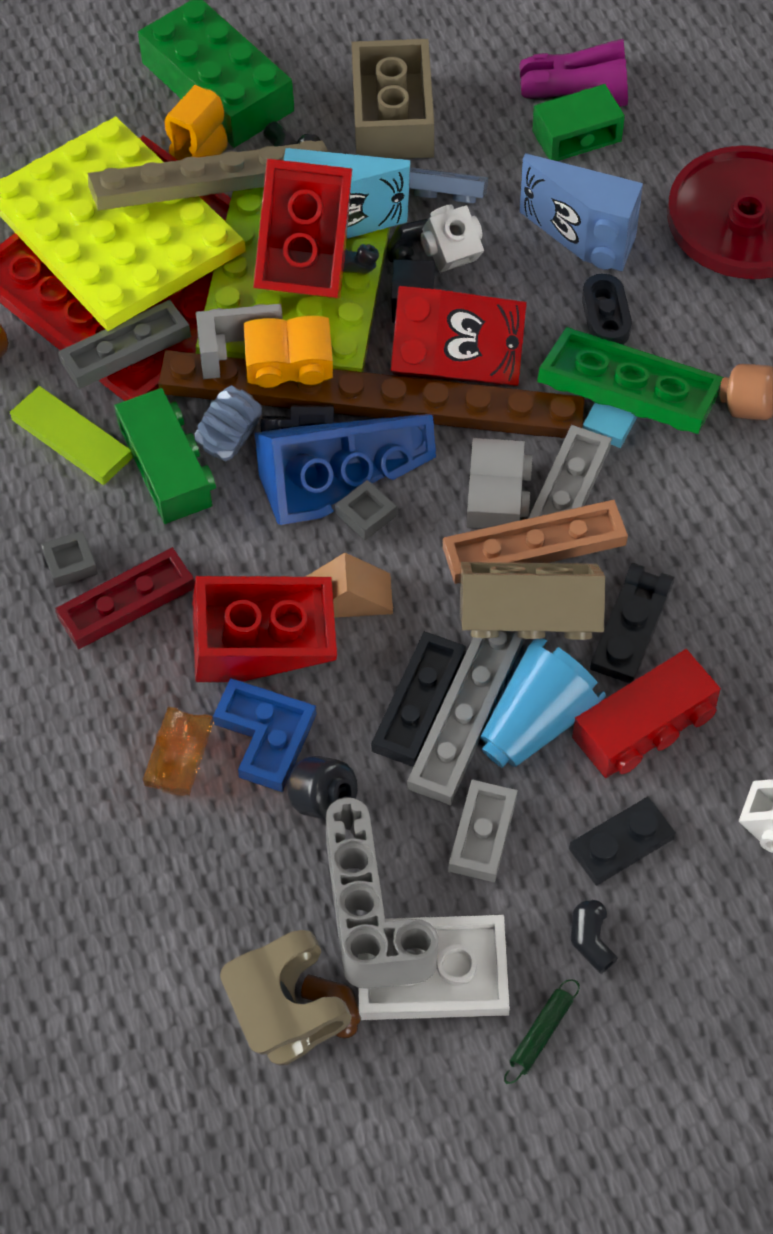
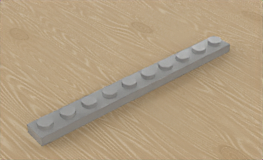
(490, 660)

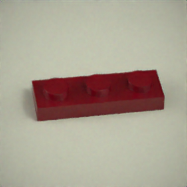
(125, 598)

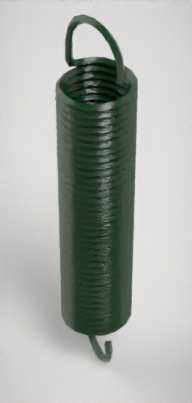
(542, 1029)

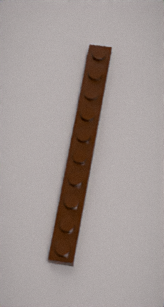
(388, 397)

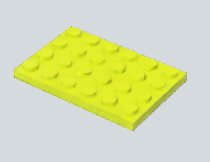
(116, 256)

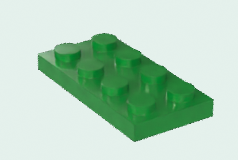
(630, 380)

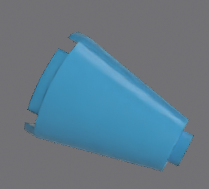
(538, 704)

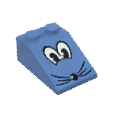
(582, 209)

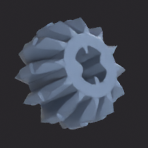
(228, 423)

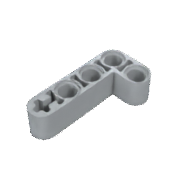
(362, 892)

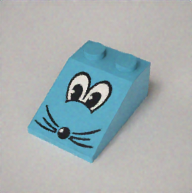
(377, 187)

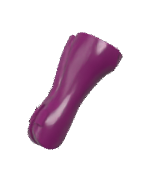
(569, 73)

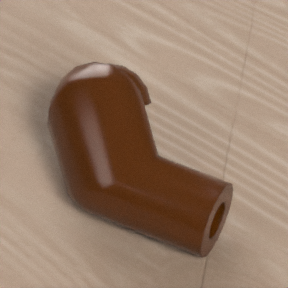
(317, 987)

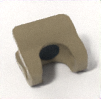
(265, 1003)

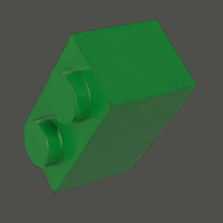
(578, 123)

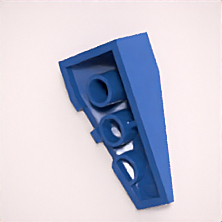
(321, 464)

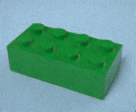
(204, 50)

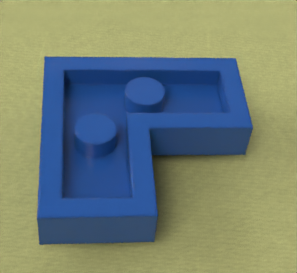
(276, 728)

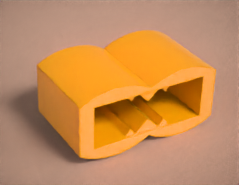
(196, 125)
(288, 350)

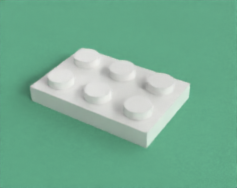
(467, 977)

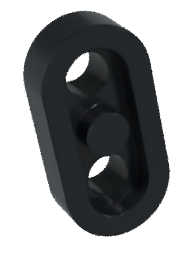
(608, 313)

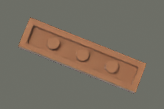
(540, 538)

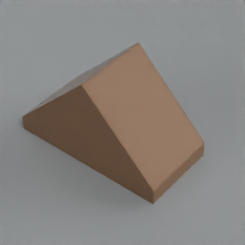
(357, 587)

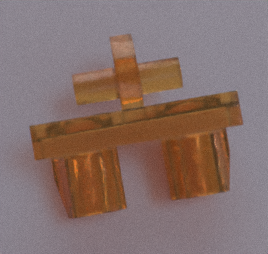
(178, 752)

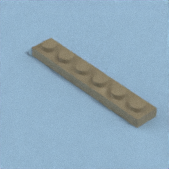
(186, 177)

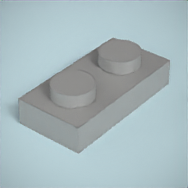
(483, 831)

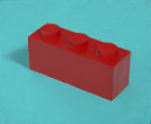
(646, 714)

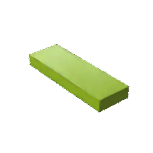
(71, 435)

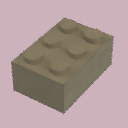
(393, 98)
(532, 599)

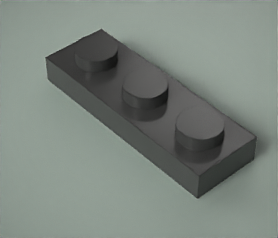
(125, 344)

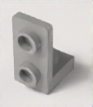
(224, 326)

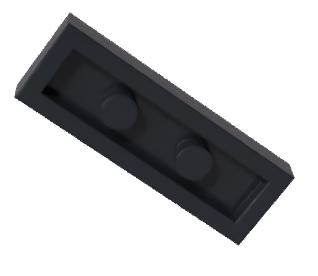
(418, 699)

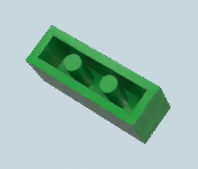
(165, 455)

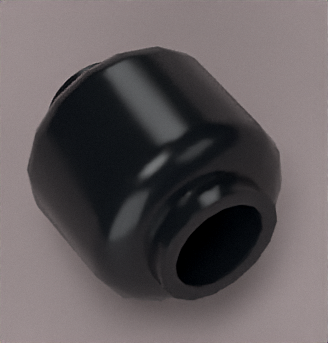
(319, 783)

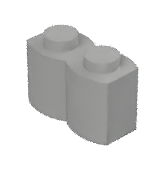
(496, 483)

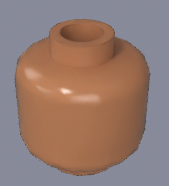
(749, 391)

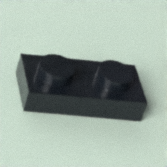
(622, 840)

